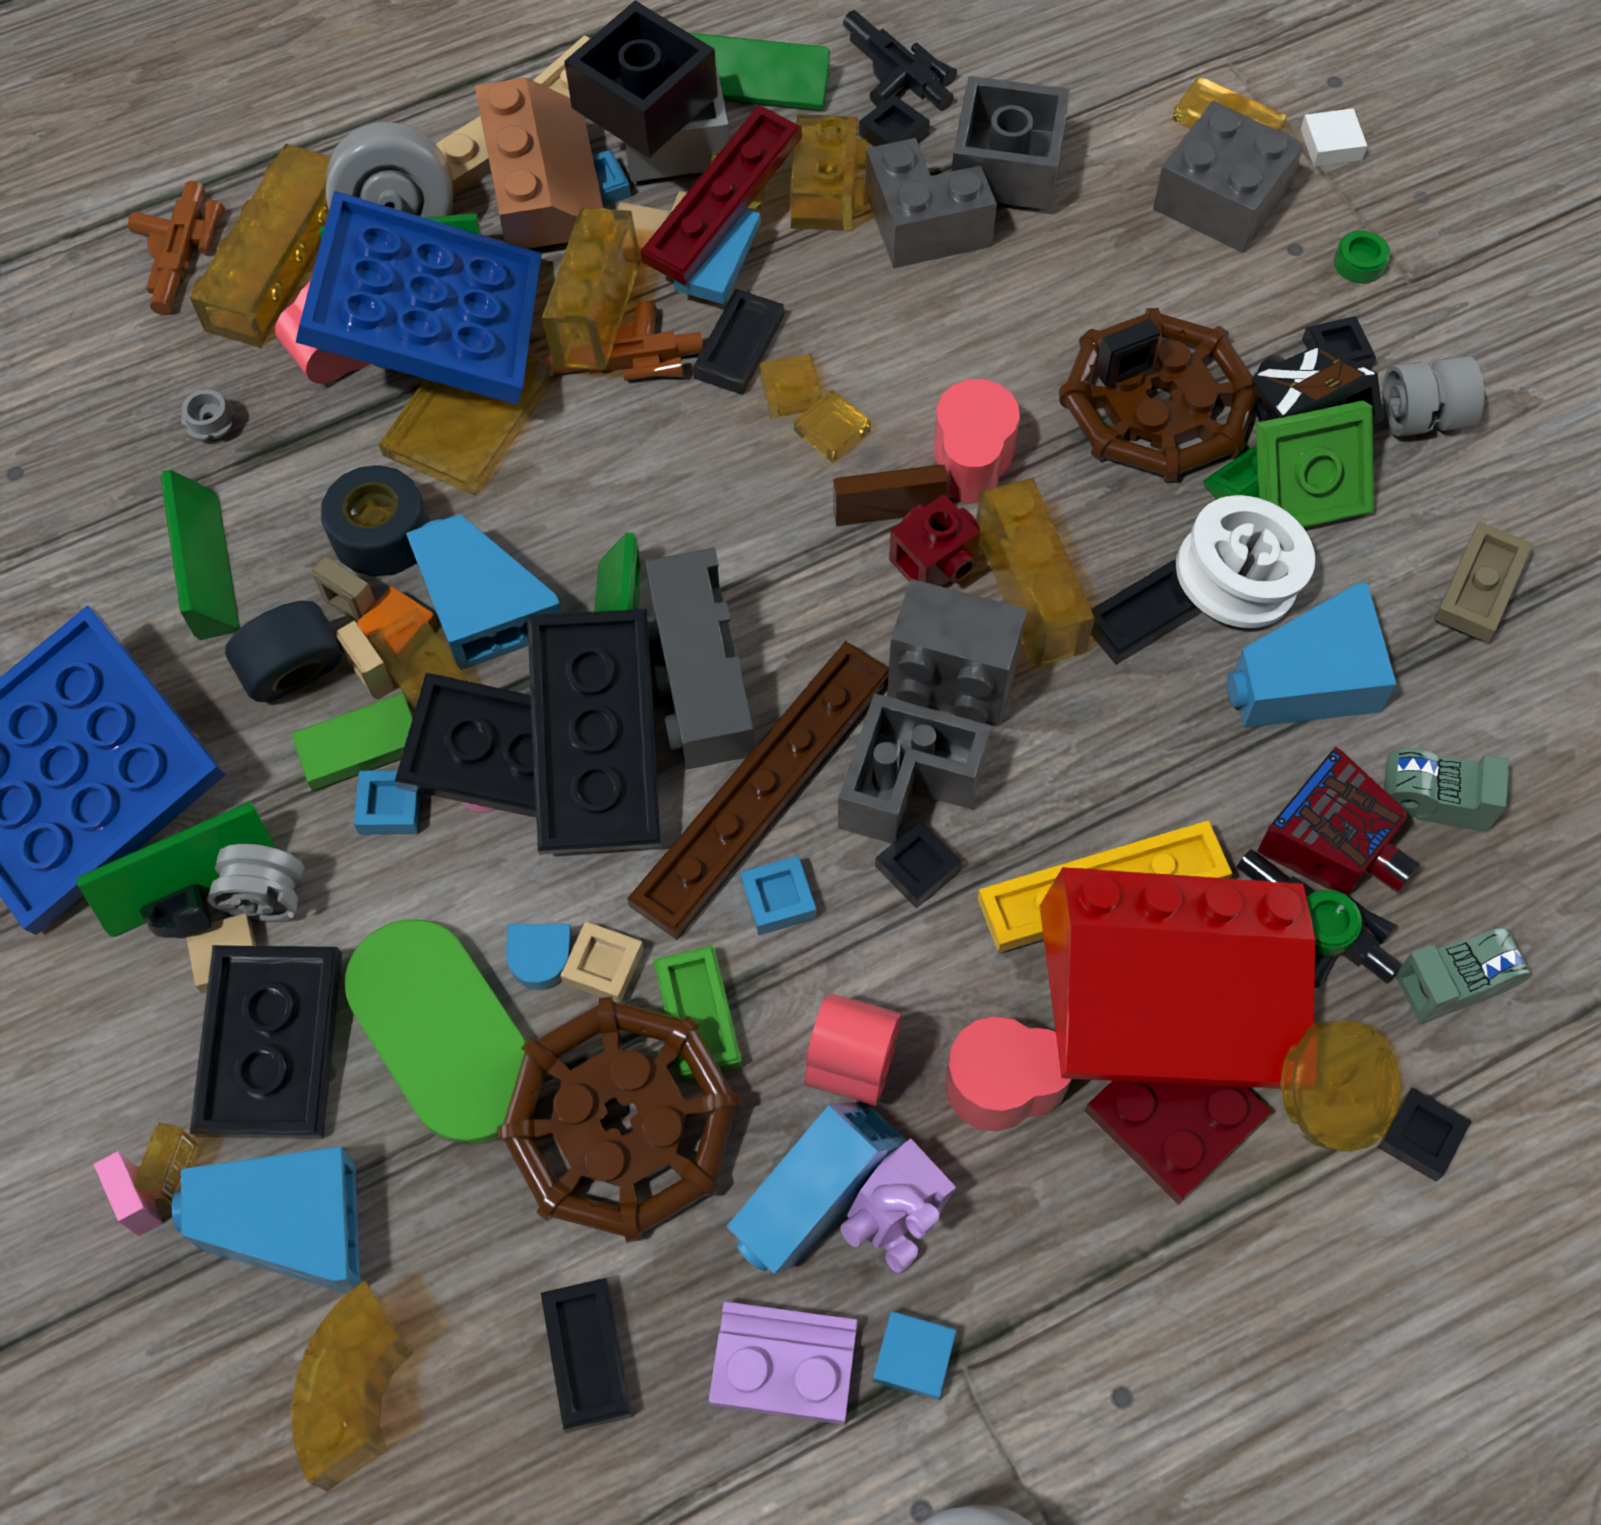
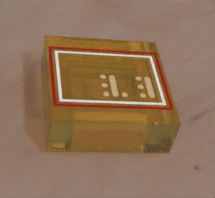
(161, 1166)

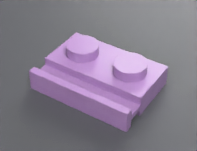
(783, 1363)

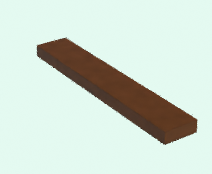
(759, 791)

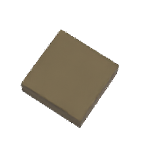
(343, 589)

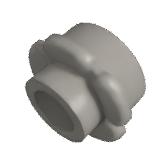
(204, 405)

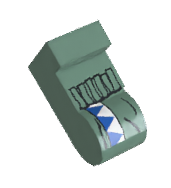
(1448, 788)
(1461, 973)

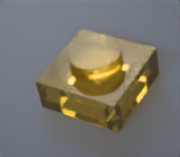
(790, 385)

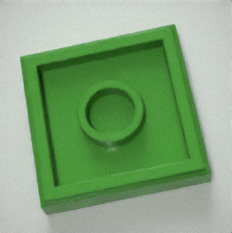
(1318, 463)

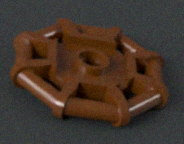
(1170, 423)
(607, 1154)

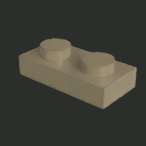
(1483, 582)

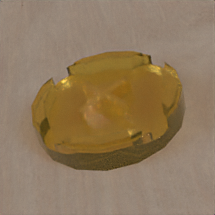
(1341, 1085)

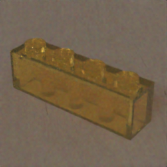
(265, 250)

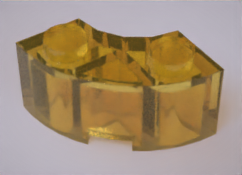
(343, 1387)

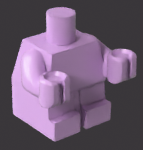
(898, 1197)

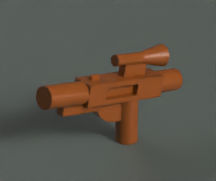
(173, 242)
(643, 350)

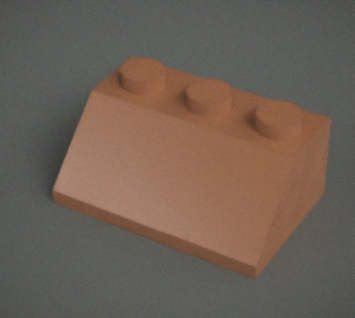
(536, 161)

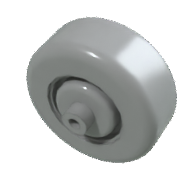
(392, 168)

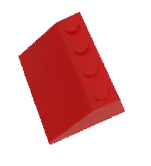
(1177, 976)

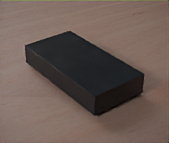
(738, 341)
(1142, 613)
(586, 1355)

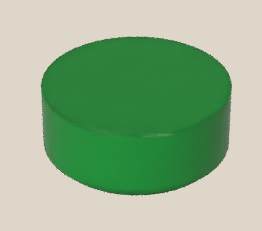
(1362, 257)
(1334, 921)

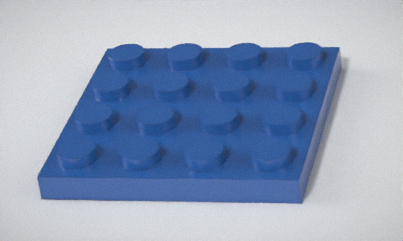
(421, 298)
(85, 766)

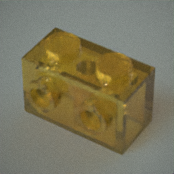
(824, 173)

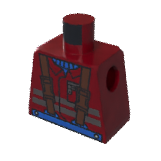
(1340, 830)

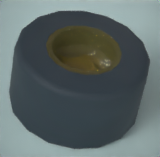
(369, 519)
(283, 650)

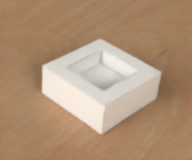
(1333, 137)

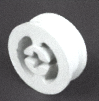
(1272, 572)

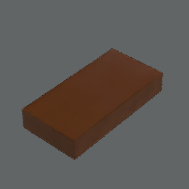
(886, 493)

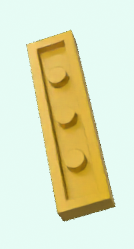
(1014, 907)

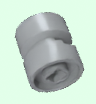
(1442, 395)

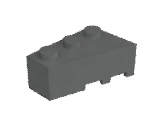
(698, 660)

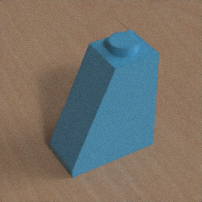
(477, 590)
(1316, 665)
(813, 1185)
(277, 1214)

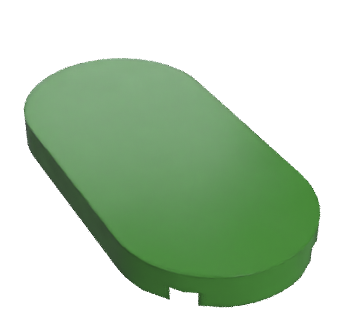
(436, 1028)

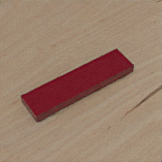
(721, 195)

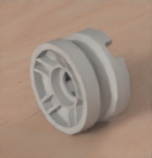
(256, 882)

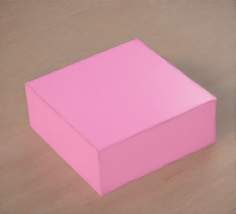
(129, 1204)

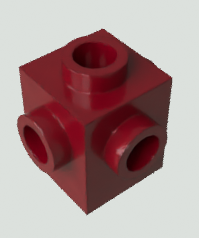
(935, 543)

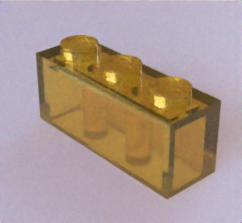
(592, 288)
(1034, 571)

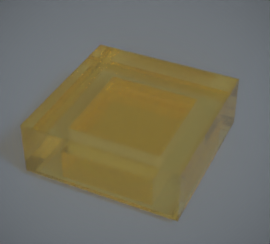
(832, 426)

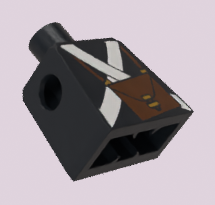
(1311, 383)

